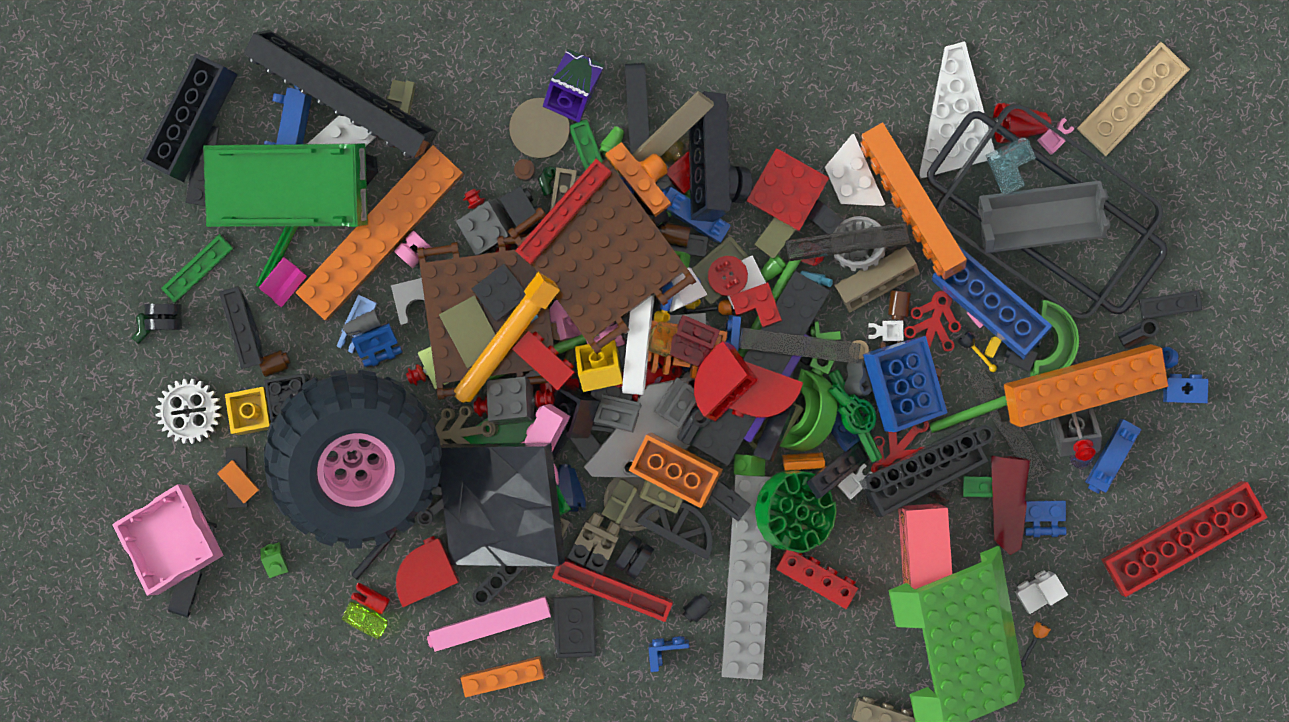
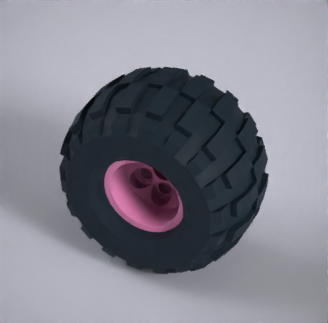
(333, 418)

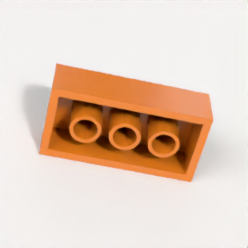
(675, 470)

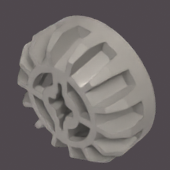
(845, 259)

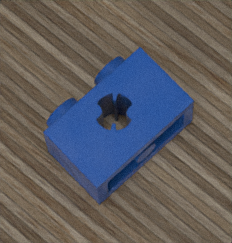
(1197, 393)

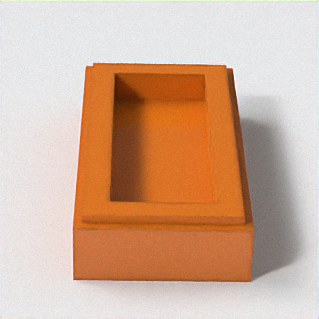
(238, 481)

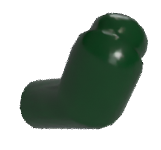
(545, 179)
(141, 333)

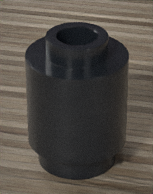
(697, 608)

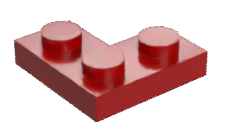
(759, 299)

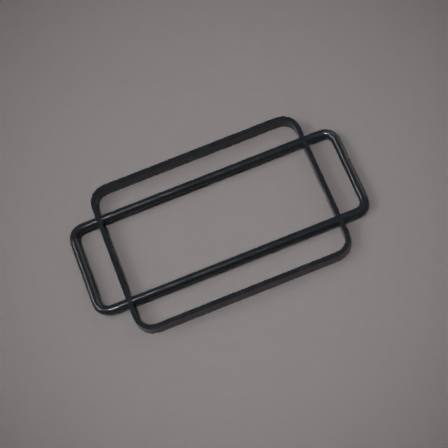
(1146, 233)

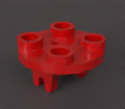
(723, 267)

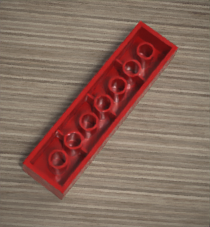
(1184, 538)

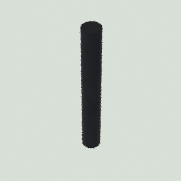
(371, 557)

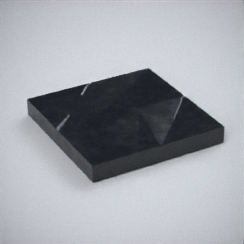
(501, 504)

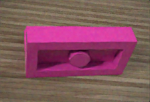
(282, 281)

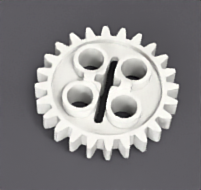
(186, 393)

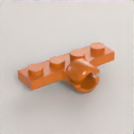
(641, 176)

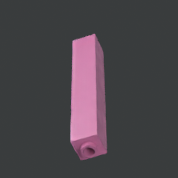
(489, 623)

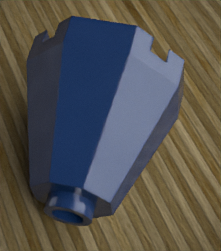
(571, 487)

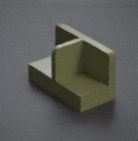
(402, 95)
(774, 237)
(660, 497)
(619, 501)

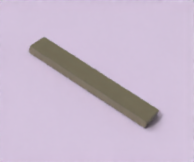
(674, 127)

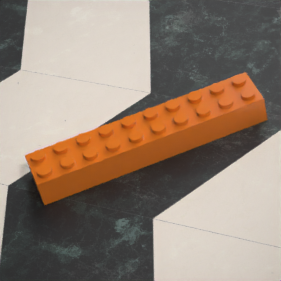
(386, 228)

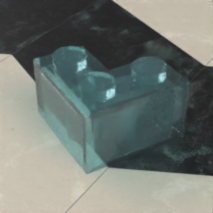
(1005, 164)

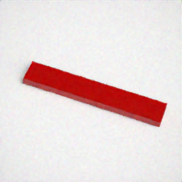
(563, 211)

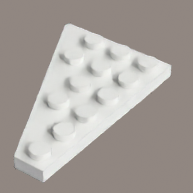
(953, 100)

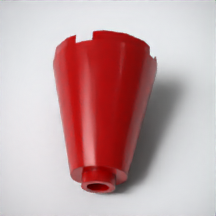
(1020, 123)

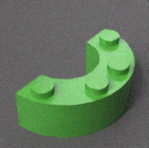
(1065, 339)
(818, 415)

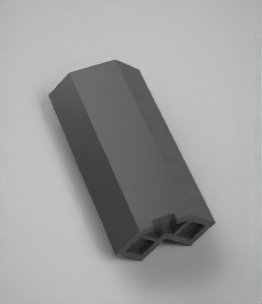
(1043, 216)

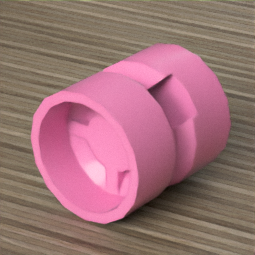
(406, 253)

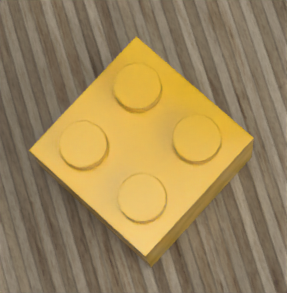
(598, 369)
(248, 411)

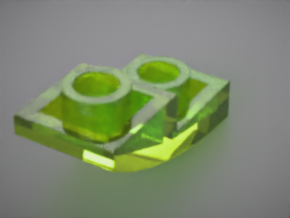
(365, 621)

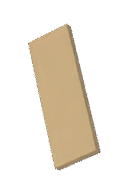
(1133, 99)

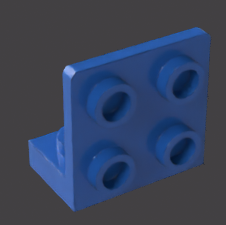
(658, 645)

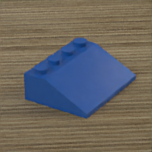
(905, 384)

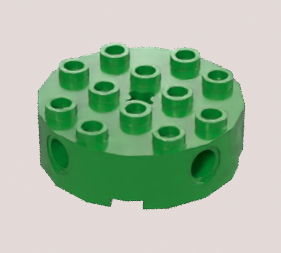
(791, 514)

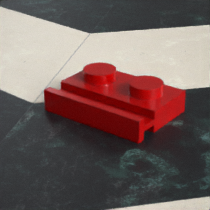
(680, 173)

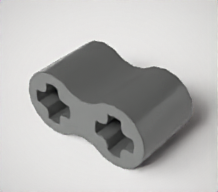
(858, 379)

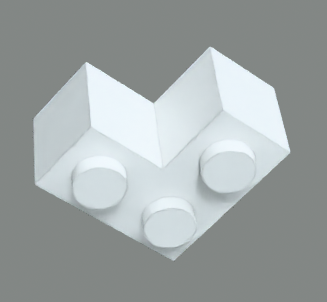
(1041, 591)

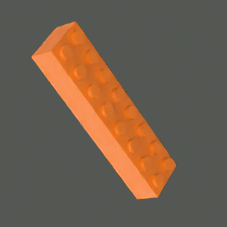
(913, 201)
(1085, 385)

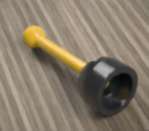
(968, 341)

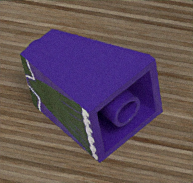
(573, 85)

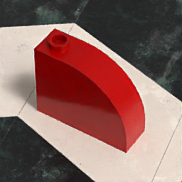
(721, 380)
(768, 395)
(424, 572)

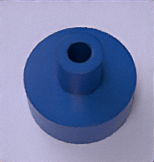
(1170, 357)

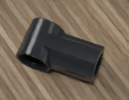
(1136, 333)
(692, 427)

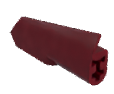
(1009, 501)

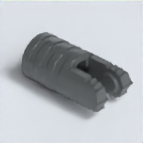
(362, 323)

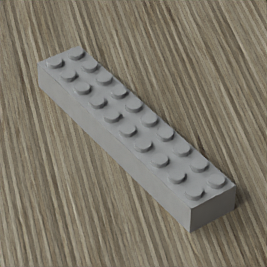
(746, 589)

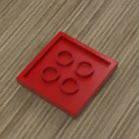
(787, 189)

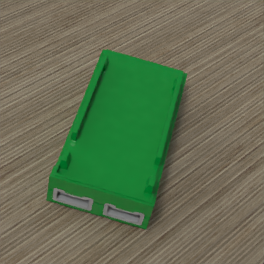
(285, 185)

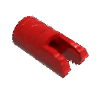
(373, 600)

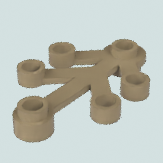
(456, 432)

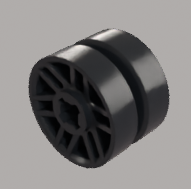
(740, 183)
(163, 316)
(634, 557)

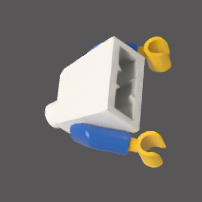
(687, 297)

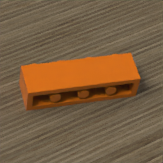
(502, 676)

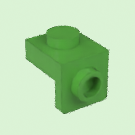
(830, 335)
(273, 560)

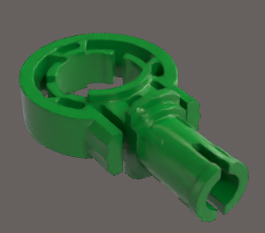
(847, 407)

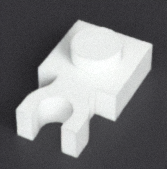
(889, 330)
(850, 485)

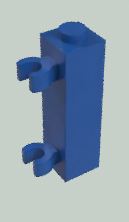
(293, 117)
(681, 209)
(1112, 456)

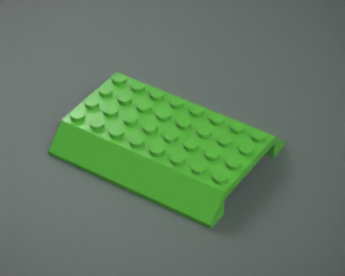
(966, 641)

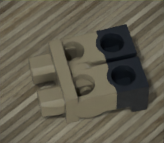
(598, 537)

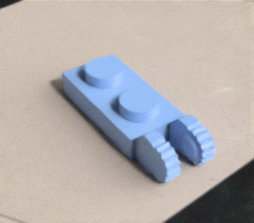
(361, 306)

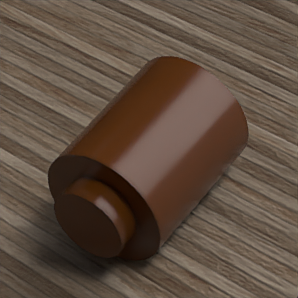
(524, 170)
(676, 234)
(899, 305)
(275, 363)

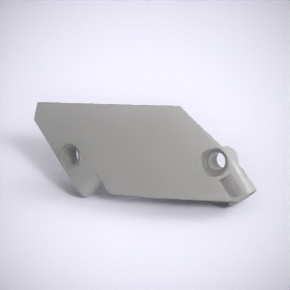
(623, 445)

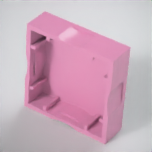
(168, 539)

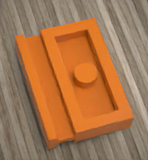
(803, 461)

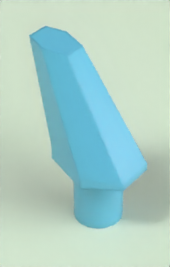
(818, 278)

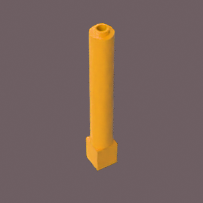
(538, 295)

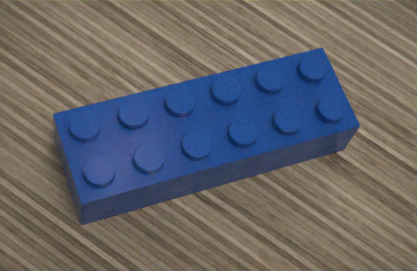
(995, 306)

